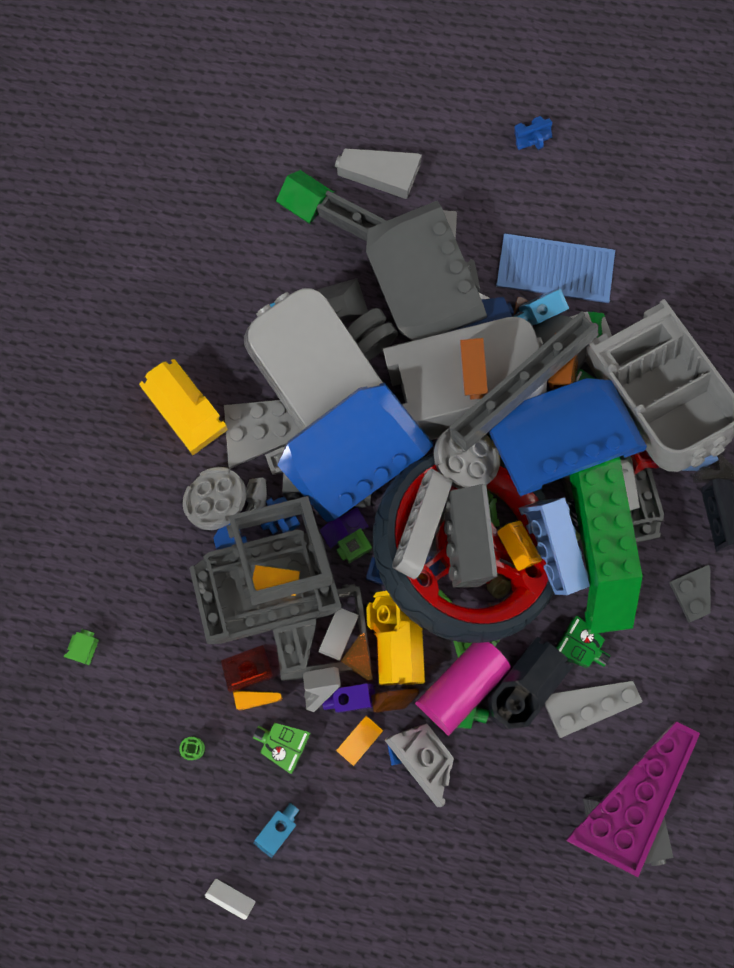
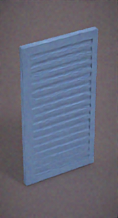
(554, 265)

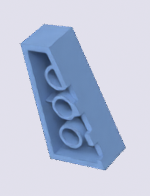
(557, 544)

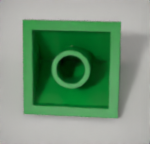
(302, 195)

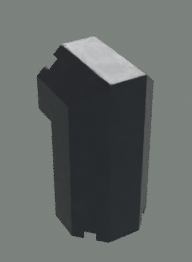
(527, 685)

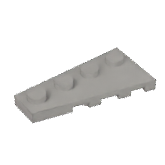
(586, 706)

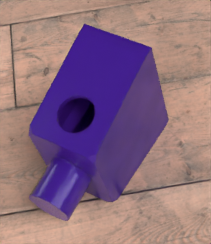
(358, 696)

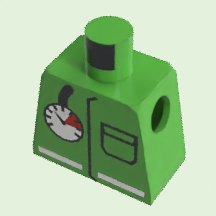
(282, 744)

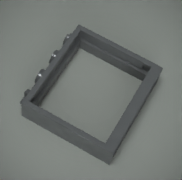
(270, 514)
(346, 591)

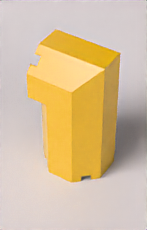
(183, 406)
(397, 642)

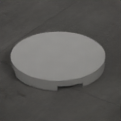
(467, 467)
(214, 498)

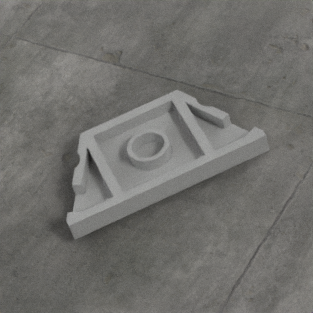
(425, 759)

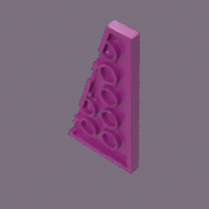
(632, 812)

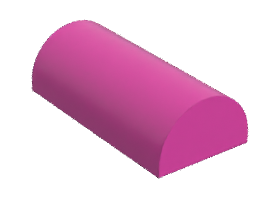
(463, 685)

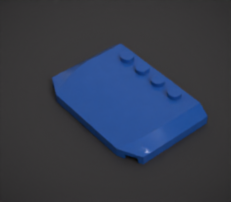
(565, 433)
(353, 450)

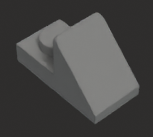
(320, 686)

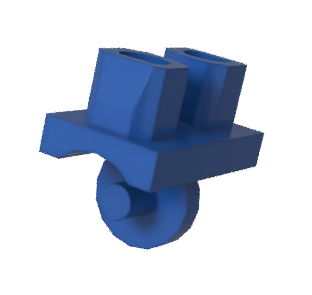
(533, 134)
(285, 525)

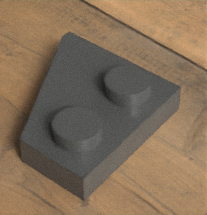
(295, 645)

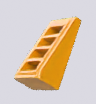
(248, 699)

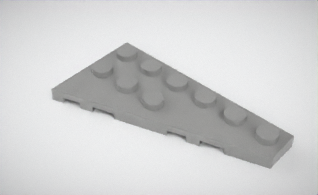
(256, 429)

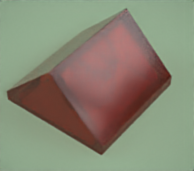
(247, 669)

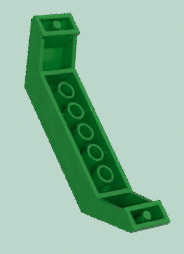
(607, 547)

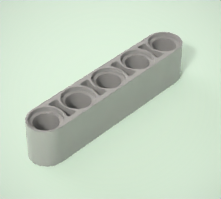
(422, 524)

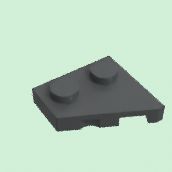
(693, 593)

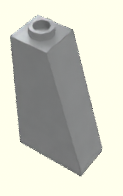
(380, 169)

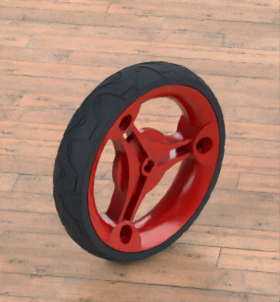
(422, 602)

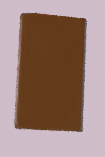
(393, 699)

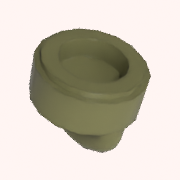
(499, 586)

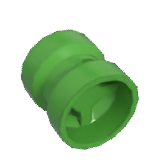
(194, 751)

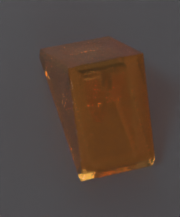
(358, 659)

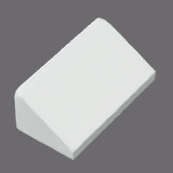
(230, 899)

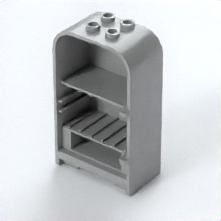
(307, 355)
(433, 370)
(667, 388)

